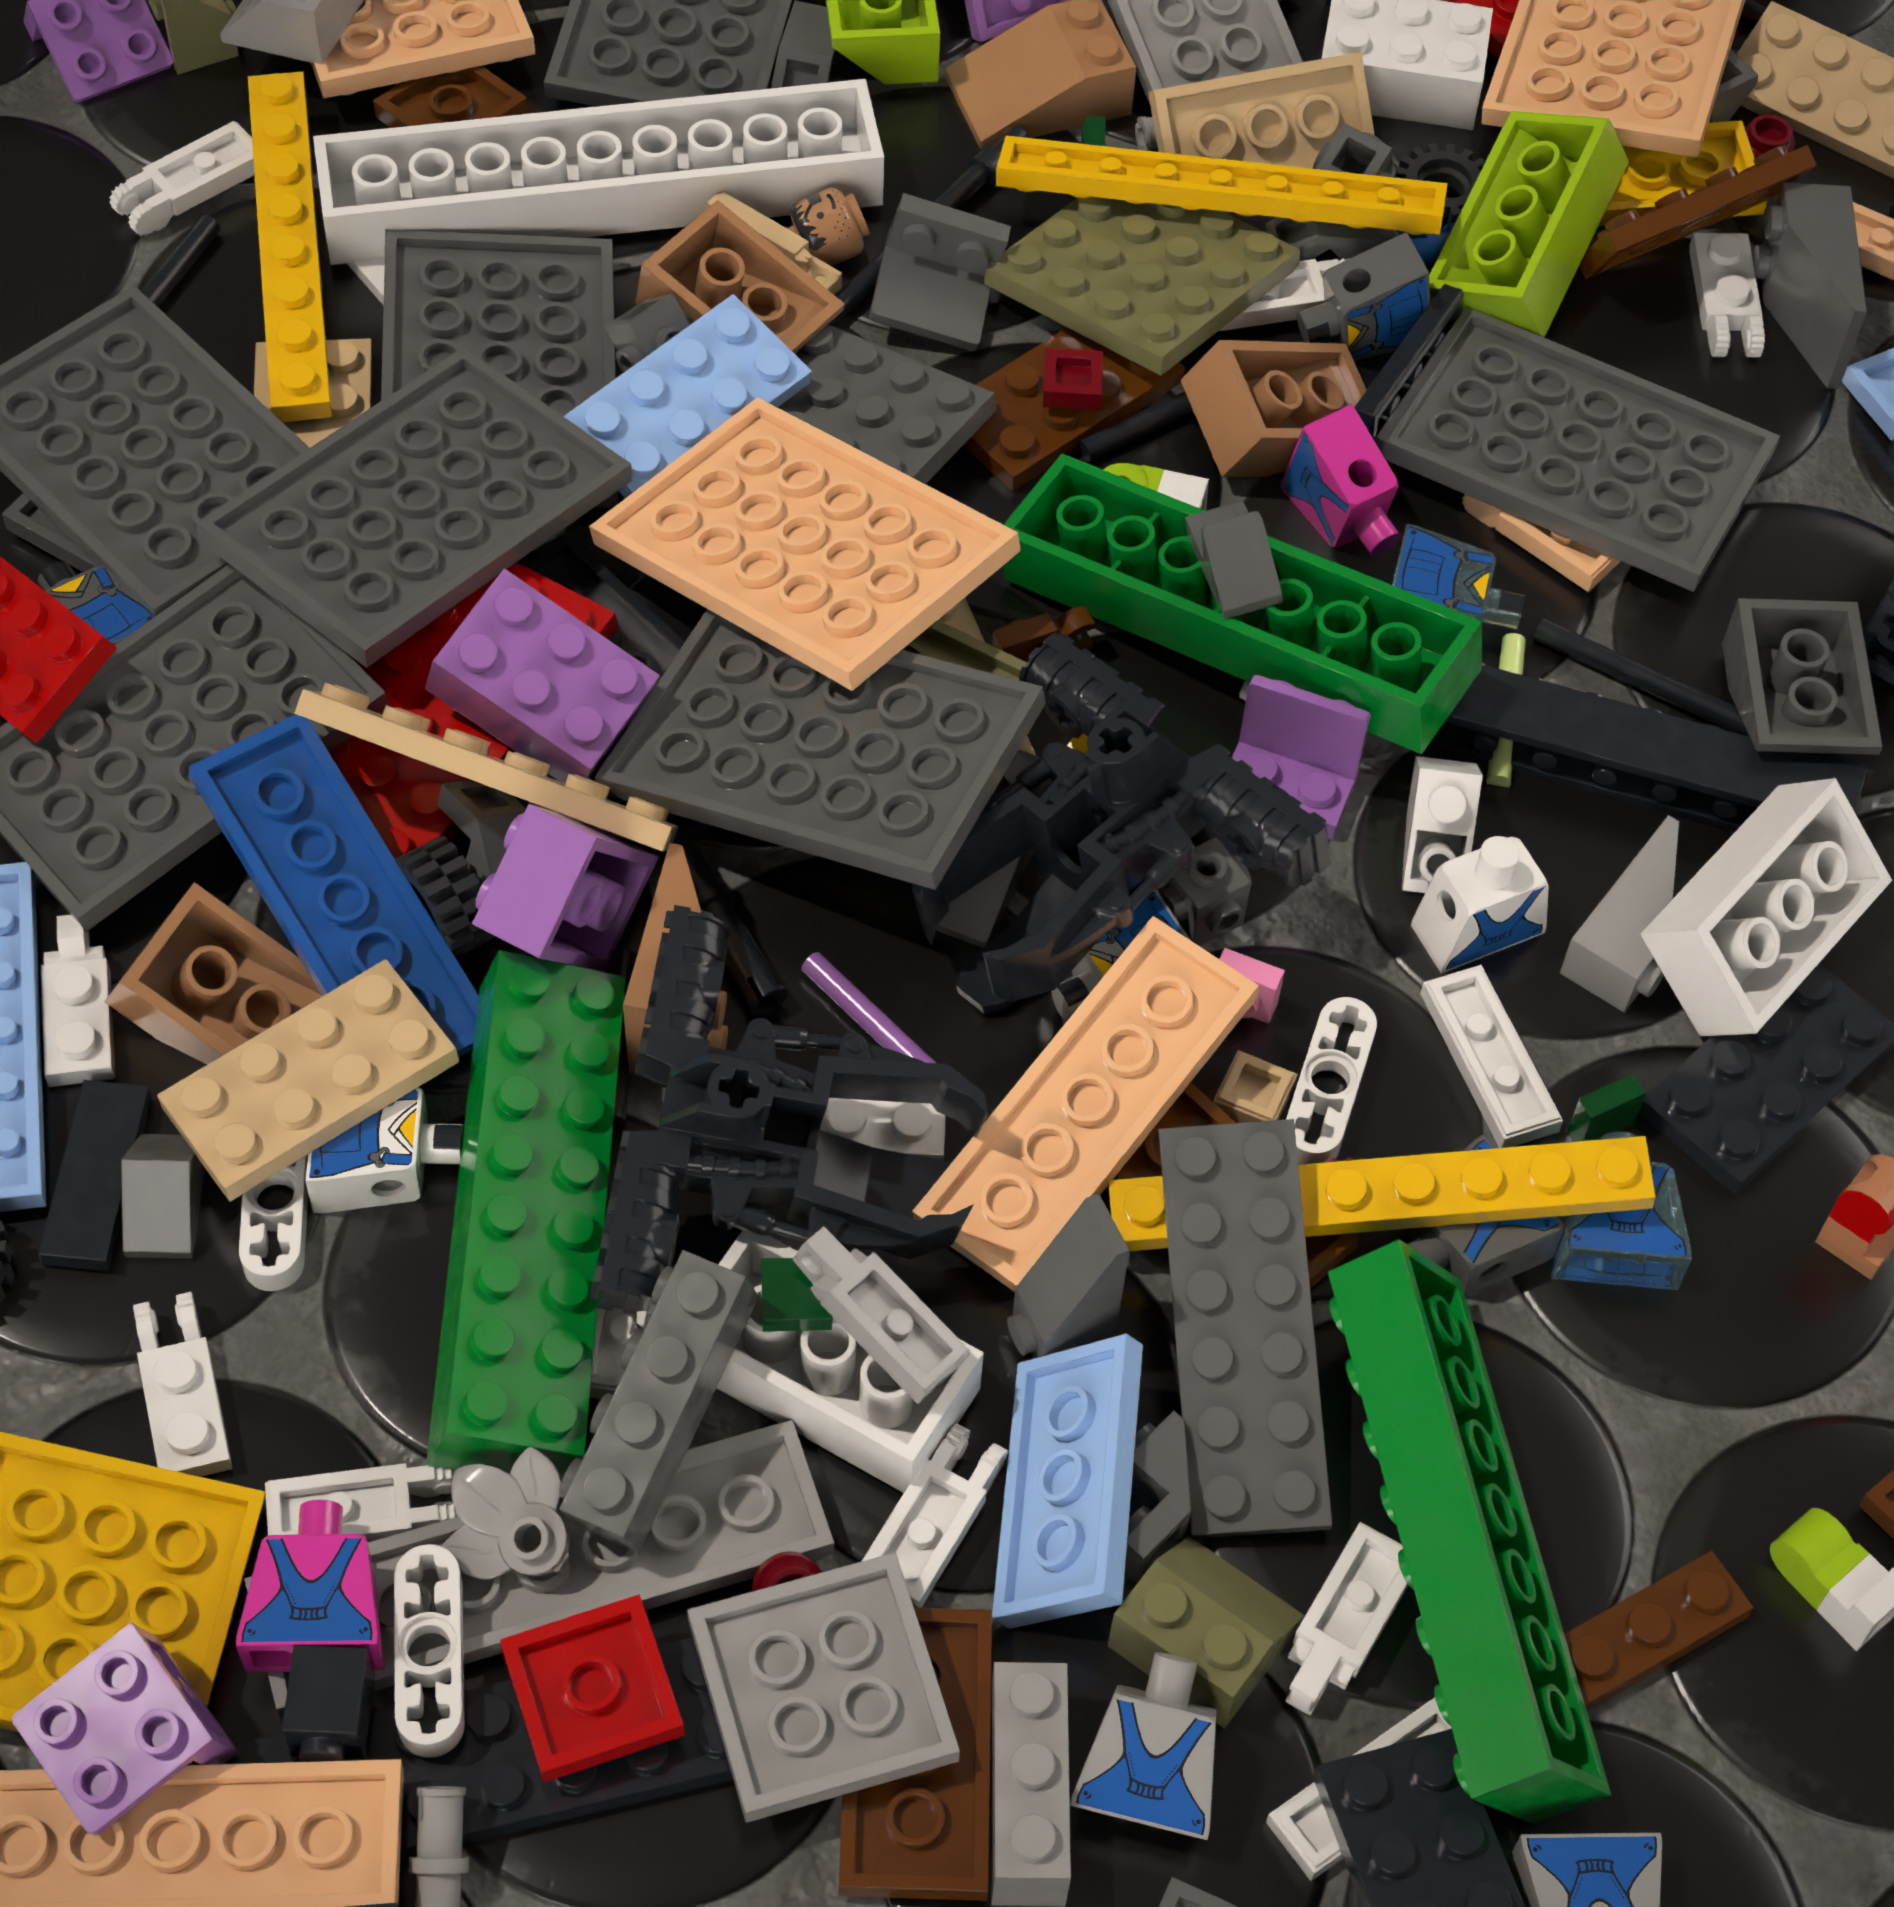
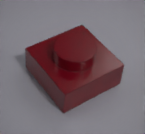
(1072, 378)

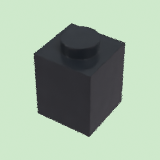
(328, 1703)

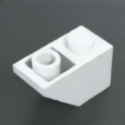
(1439, 817)

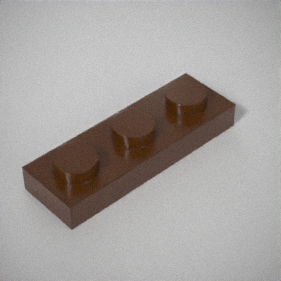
(1655, 1628)

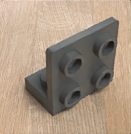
(936, 272)

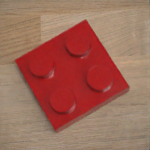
(592, 1688)

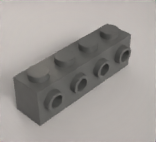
(659, 1400)

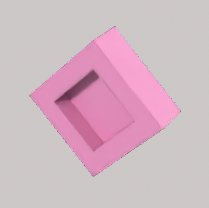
(1265, 975)

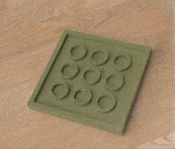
(1142, 274)

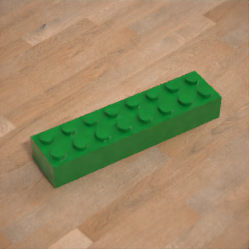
(1336, 634)
(528, 1217)
(1465, 1538)

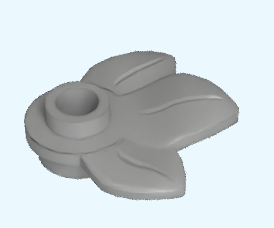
(500, 1510)

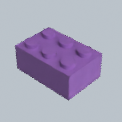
(540, 679)
(563, 889)

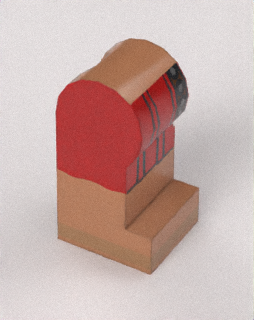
(1863, 1218)

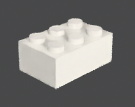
(1417, 56)

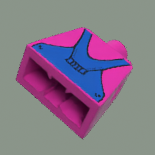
(1343, 482)
(310, 1593)

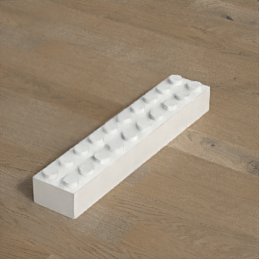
(599, 166)

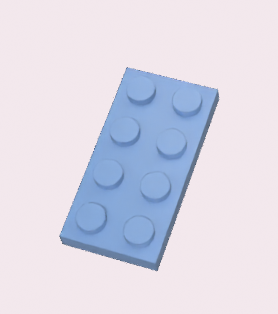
(690, 389)
(1068, 1483)

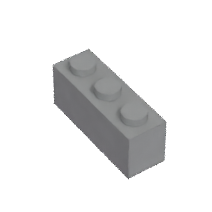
(1030, 1785)

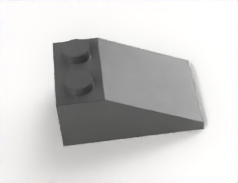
(1814, 274)
(1801, 676)

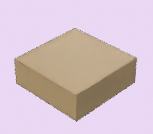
(1254, 1089)

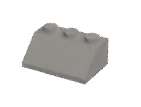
(290, 27)

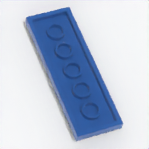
(329, 870)

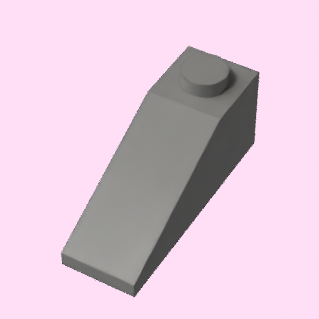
(1607, 950)

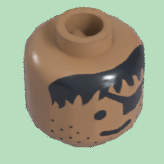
(830, 225)

